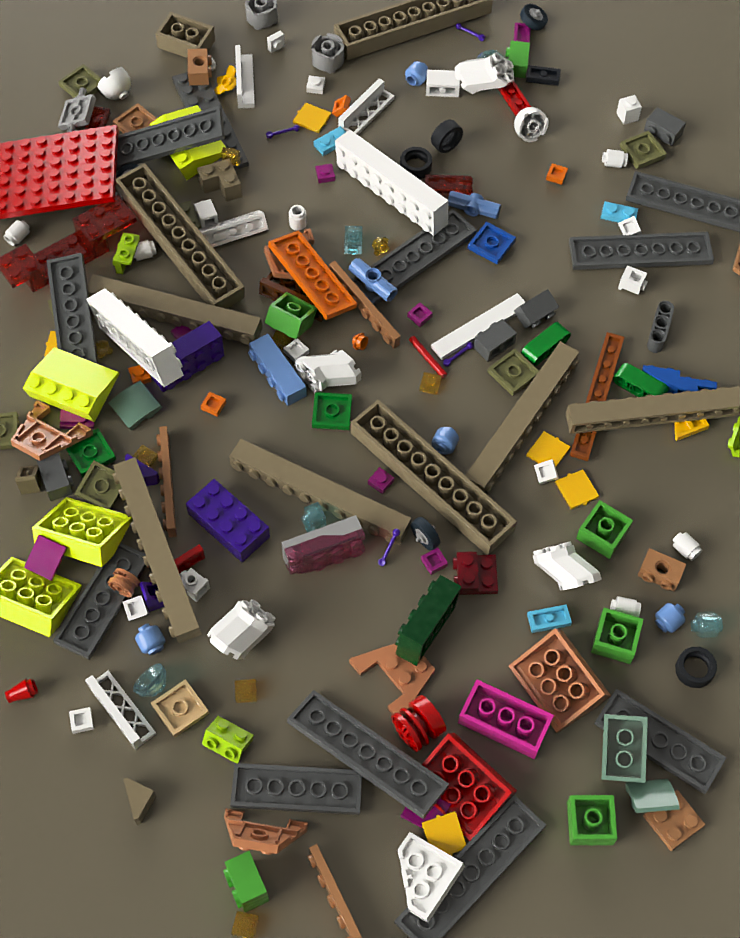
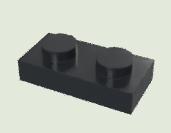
(543, 75)

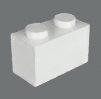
(442, 83)

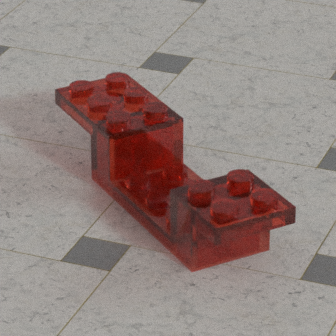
(89, 239)

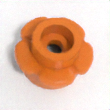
(360, 341)

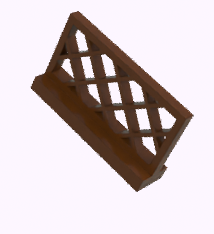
(275, 290)

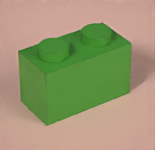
(518, 55)

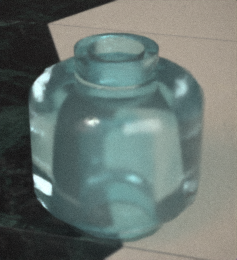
(707, 624)

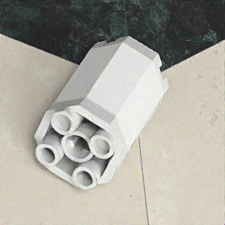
(485, 73)
(327, 370)
(566, 566)
(241, 629)

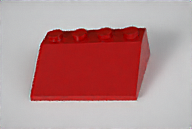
(474, 786)

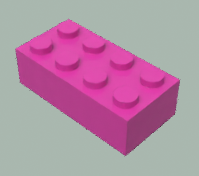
(505, 719)

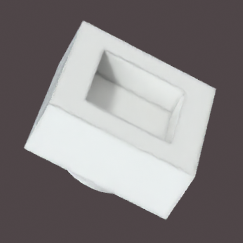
(275, 41)
(315, 84)
(629, 226)
(296, 349)
(546, 471)
(135, 607)
(81, 720)

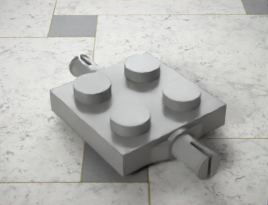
(77, 111)

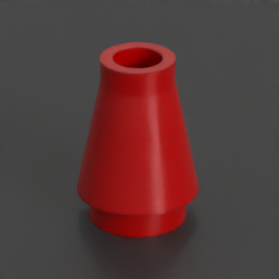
(23, 690)

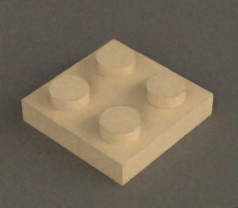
(180, 708)

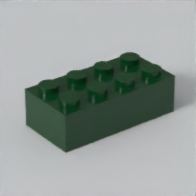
(427, 620)

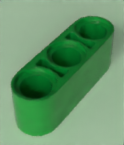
(545, 343)
(638, 381)

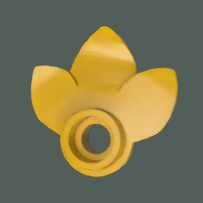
(226, 82)

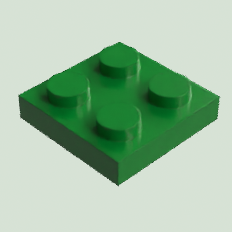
(332, 411)
(89, 450)

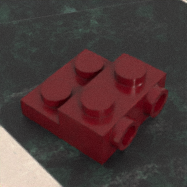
(476, 573)

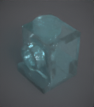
(353, 240)
(313, 517)

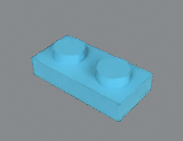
(327, 142)
(617, 212)
(549, 618)

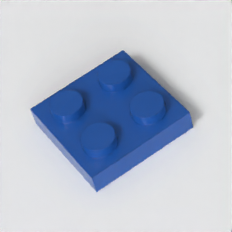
(491, 243)

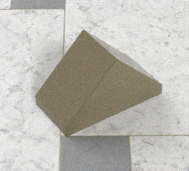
(28, 479)
(139, 798)

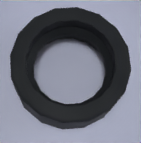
(446, 136)
(417, 153)
(689, 680)

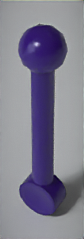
(481, 37)
(269, 134)
(446, 362)
(396, 532)

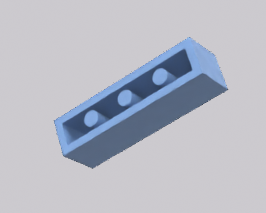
(277, 369)

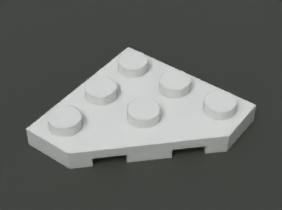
(426, 875)

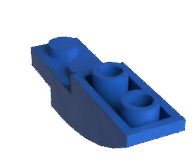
(676, 383)

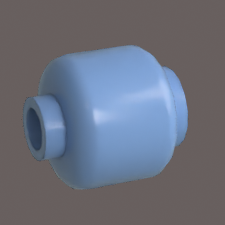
(416, 73)
(445, 439)
(670, 617)
(150, 639)

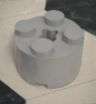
(261, 13)
(327, 53)

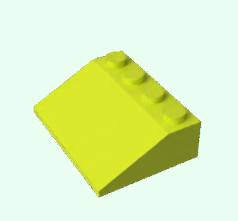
(191, 159)
(71, 383)
(85, 529)
(34, 599)

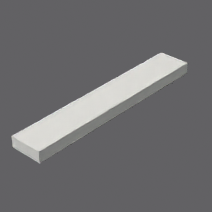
(460, 337)

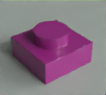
(325, 173)
(419, 314)
(381, 480)
(434, 561)

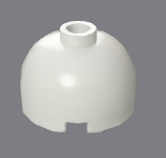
(116, 85)
(530, 124)

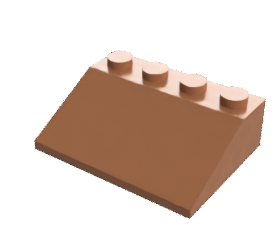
(559, 679)

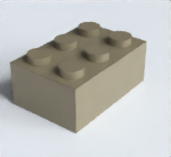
(182, 33)

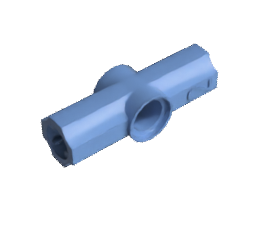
(474, 204)
(373, 279)

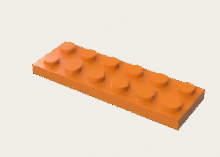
(312, 275)

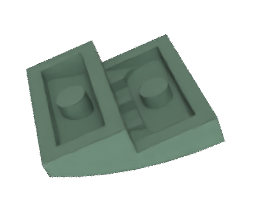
(135, 405)
(652, 796)

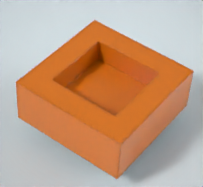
(341, 106)
(557, 174)
(138, 374)
(213, 404)

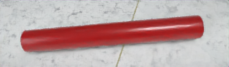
(428, 357)

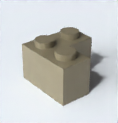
(220, 176)

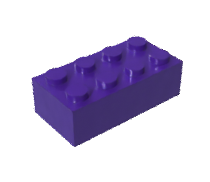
(196, 352)
(228, 520)

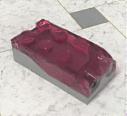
(324, 546)

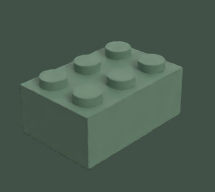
(624, 748)

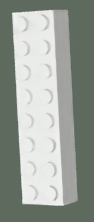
(392, 182)
(136, 337)

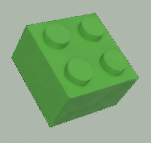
(290, 315)
(604, 529)
(617, 635)
(591, 820)
(245, 878)

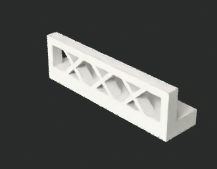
(244, 79)
(361, 106)
(235, 228)
(114, 712)

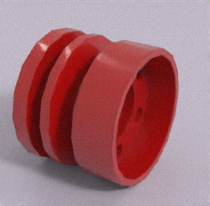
(418, 723)

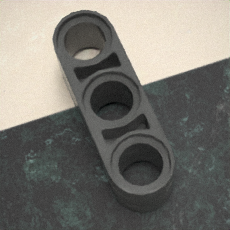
(659, 334)

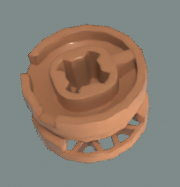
(123, 582)

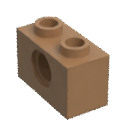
(199, 67)
(672, 568)

